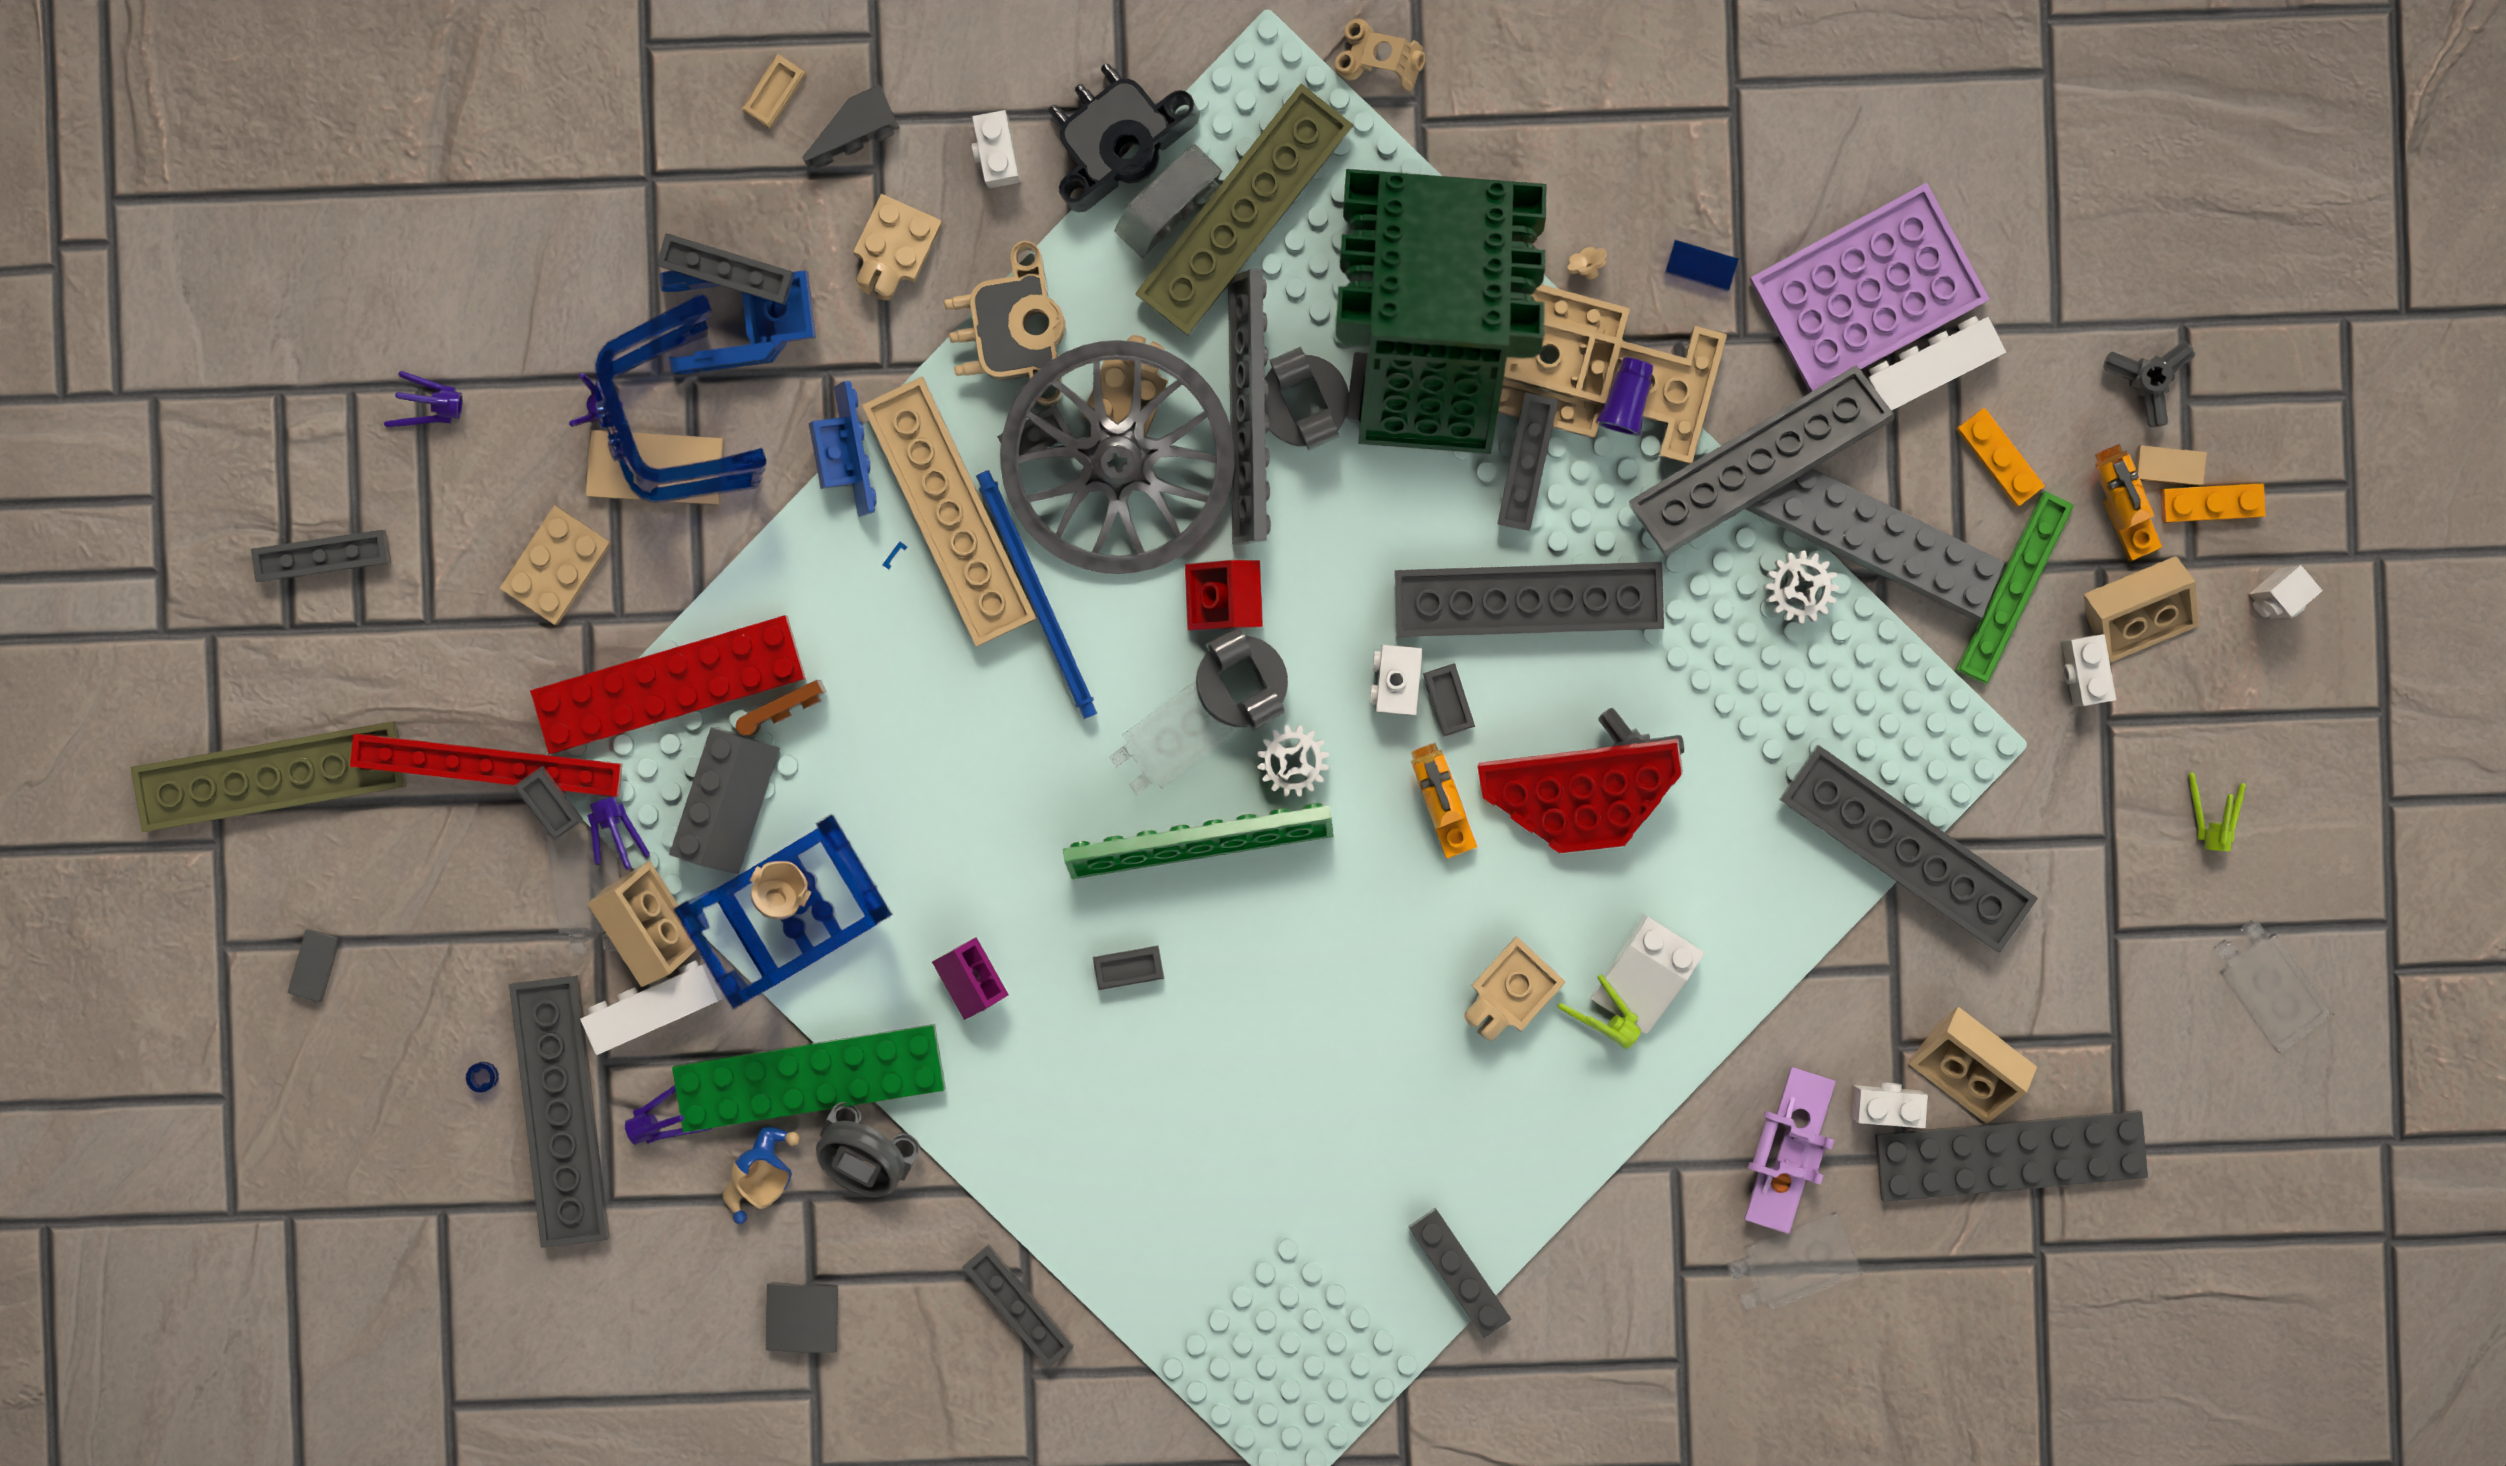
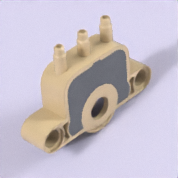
(999, 321)

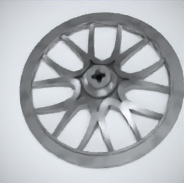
(1122, 438)

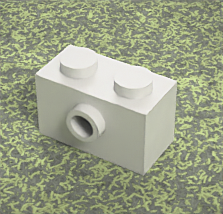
(995, 149)
(2285, 593)
(2088, 670)
(1397, 679)
(1889, 1105)

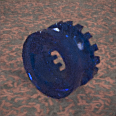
(486, 1085)

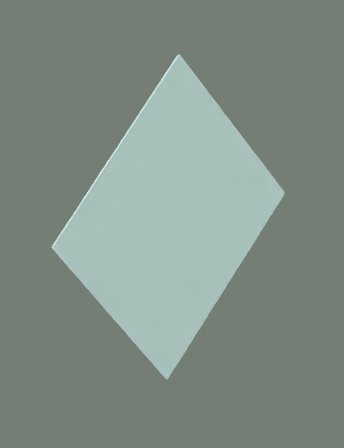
(1262, 1125)

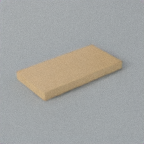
(658, 452)

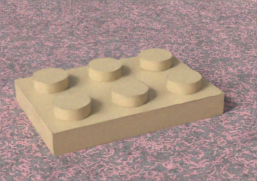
(555, 565)

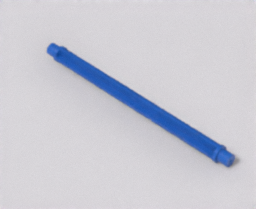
(1036, 594)

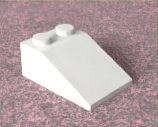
(1648, 972)

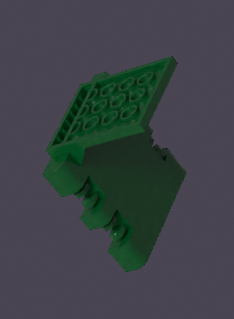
(1439, 301)

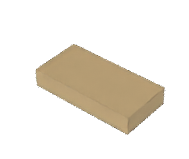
(774, 91)
(2171, 465)

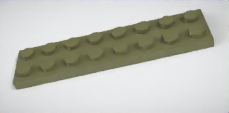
(1244, 209)
(257, 779)

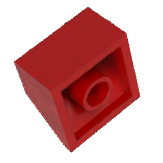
(1223, 595)

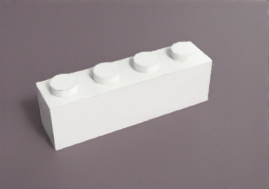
(1938, 363)
(651, 1008)

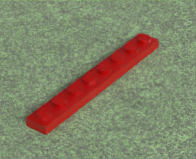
(482, 764)

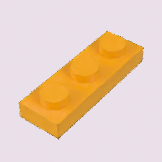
(2000, 457)
(2213, 503)

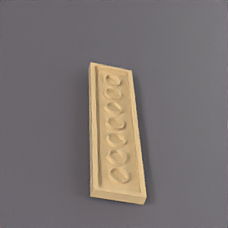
(949, 511)

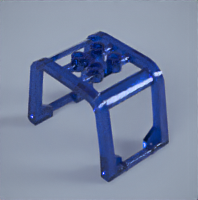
(735, 472)
(852, 872)

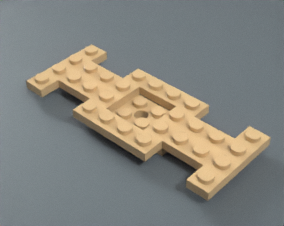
(1590, 354)

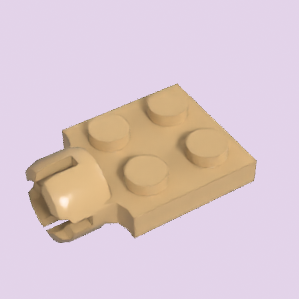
(894, 246)
(1118, 385)
(1511, 990)

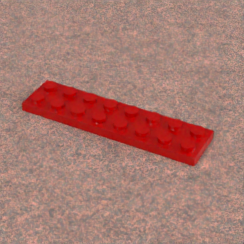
(667, 684)

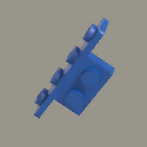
(841, 452)

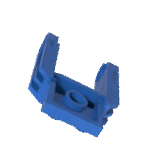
(767, 326)

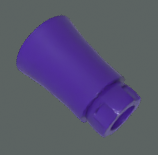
(1627, 398)

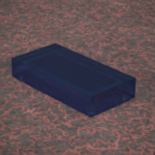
(1701, 265)

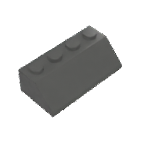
(724, 800)

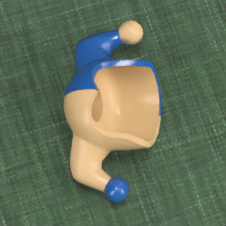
(759, 1173)

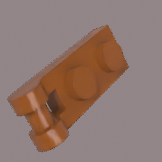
(779, 709)

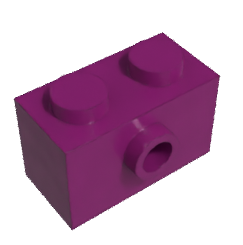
(970, 978)

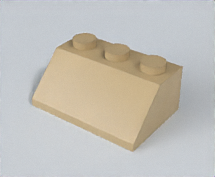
(2143, 608)
(642, 924)
(1973, 1065)

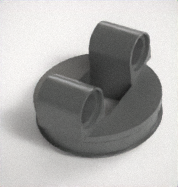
(1315, 429)
(1268, 667)
(844, 1132)

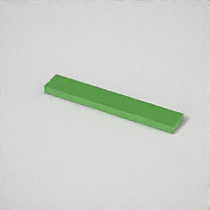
(2014, 587)

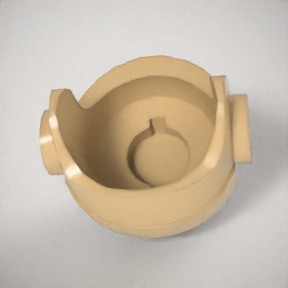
(779, 889)

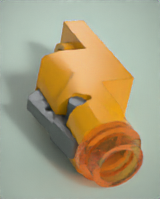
(2126, 502)
(1442, 800)

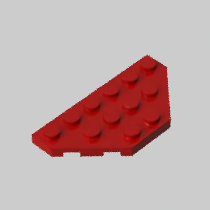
(1584, 795)

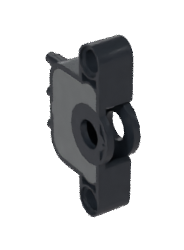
(1107, 125)

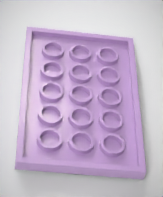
(1869, 288)

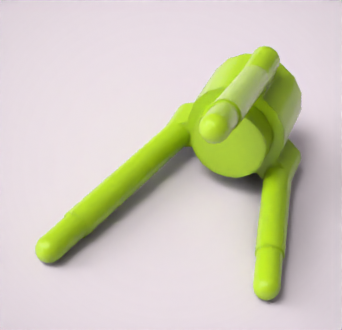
(2218, 835)
(1619, 1029)

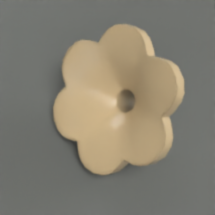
(1587, 262)

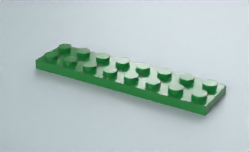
(1199, 842)
(809, 1077)

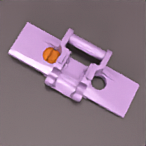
(1800, 1152)

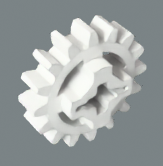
(1796, 572)
(1306, 769)

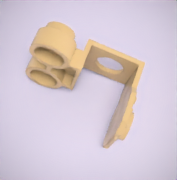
(1404, 60)

